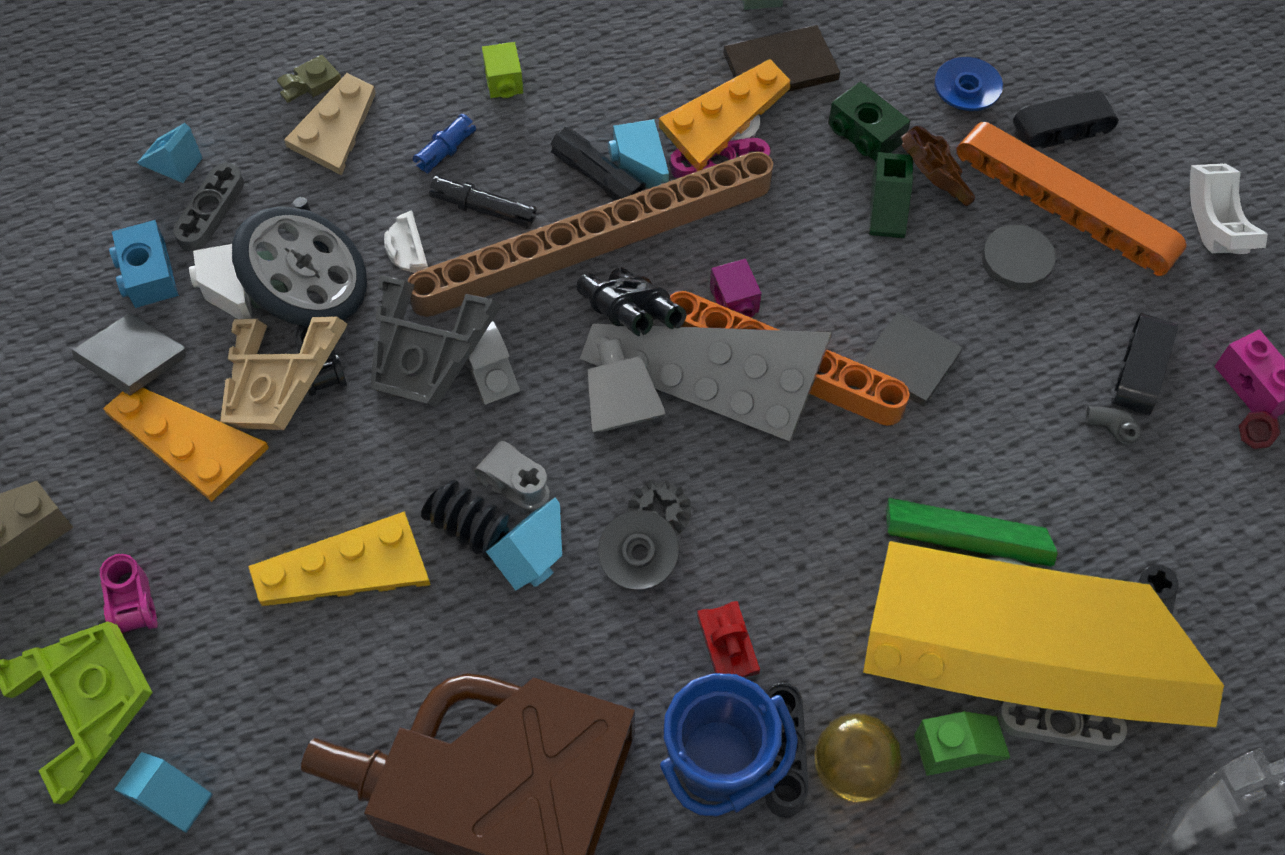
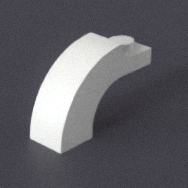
(1219, 210)

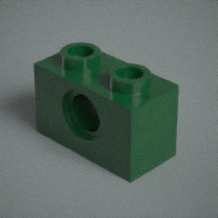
(868, 121)

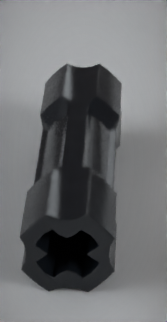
(579, 153)

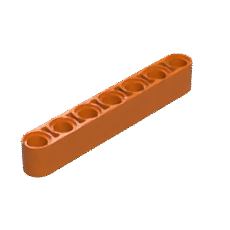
(1072, 197)
(837, 370)

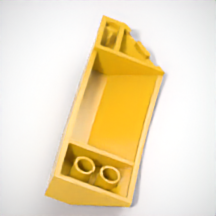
(1037, 639)

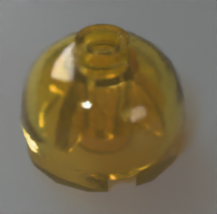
(858, 757)

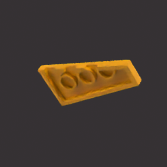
(717, 116)
(189, 442)

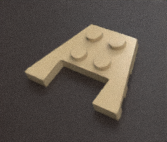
(271, 386)

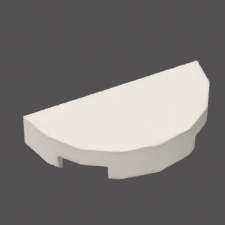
(404, 244)

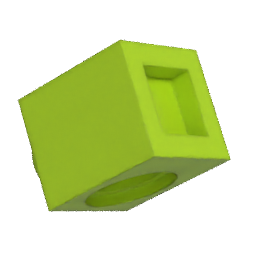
(502, 70)

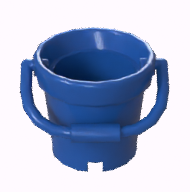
(723, 741)

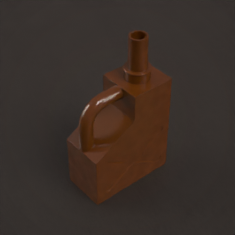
(515, 783)

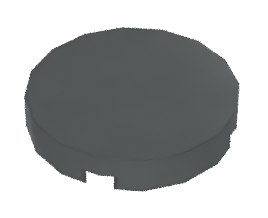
(1018, 257)

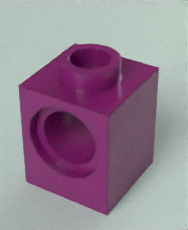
(736, 287)

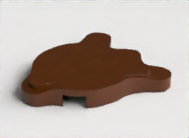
(935, 161)

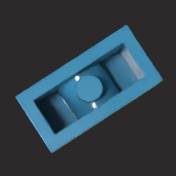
(143, 264)

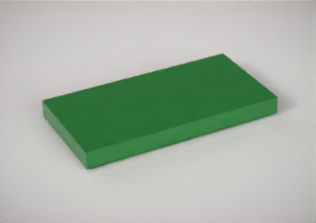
(970, 532)

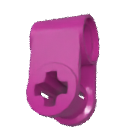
(130, 602)

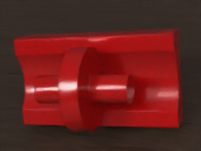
(728, 640)

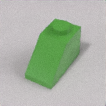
(960, 742)

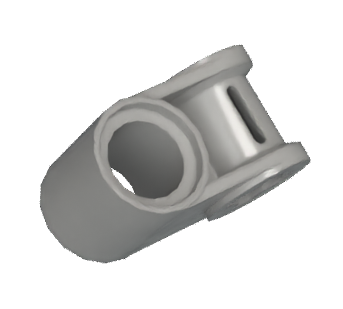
(514, 476)

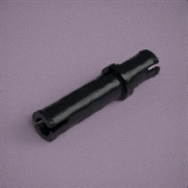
(469, 197)

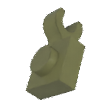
(309, 77)

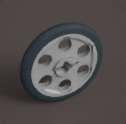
(306, 227)

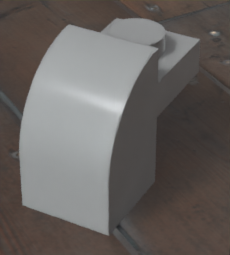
(492, 367)

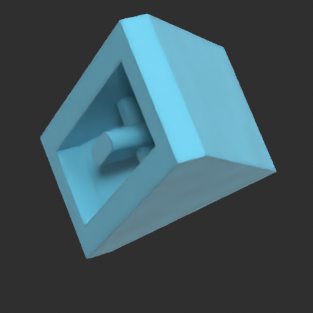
(173, 154)
(164, 791)

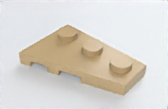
(333, 123)

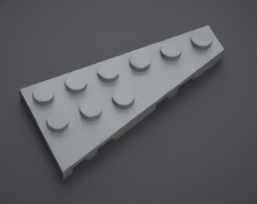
(733, 372)

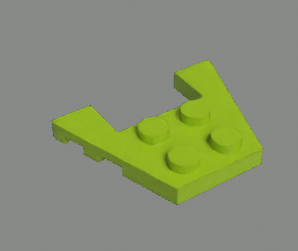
(95, 690)

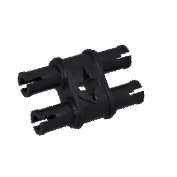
(631, 301)

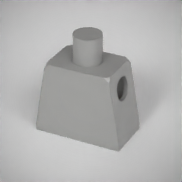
(621, 390)

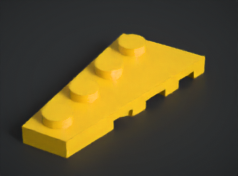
(355, 561)

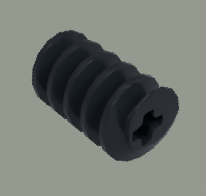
(465, 519)

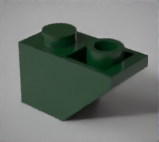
(891, 195)

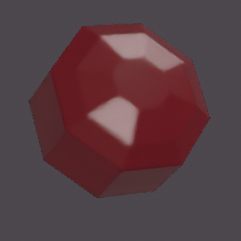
(1259, 429)

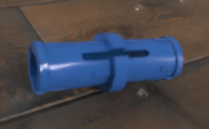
(444, 143)

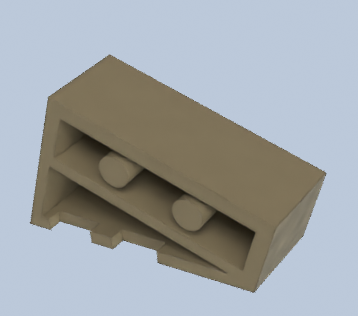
(27, 524)

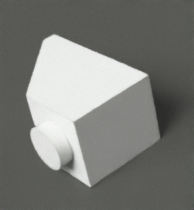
(219, 282)

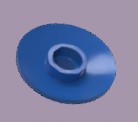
(977, 76)

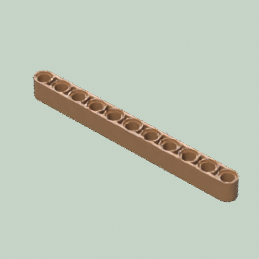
(590, 233)

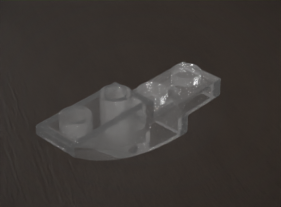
(1220, 801)

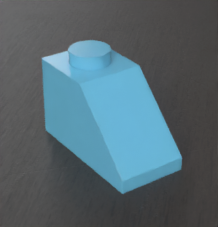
(639, 150)
(530, 547)

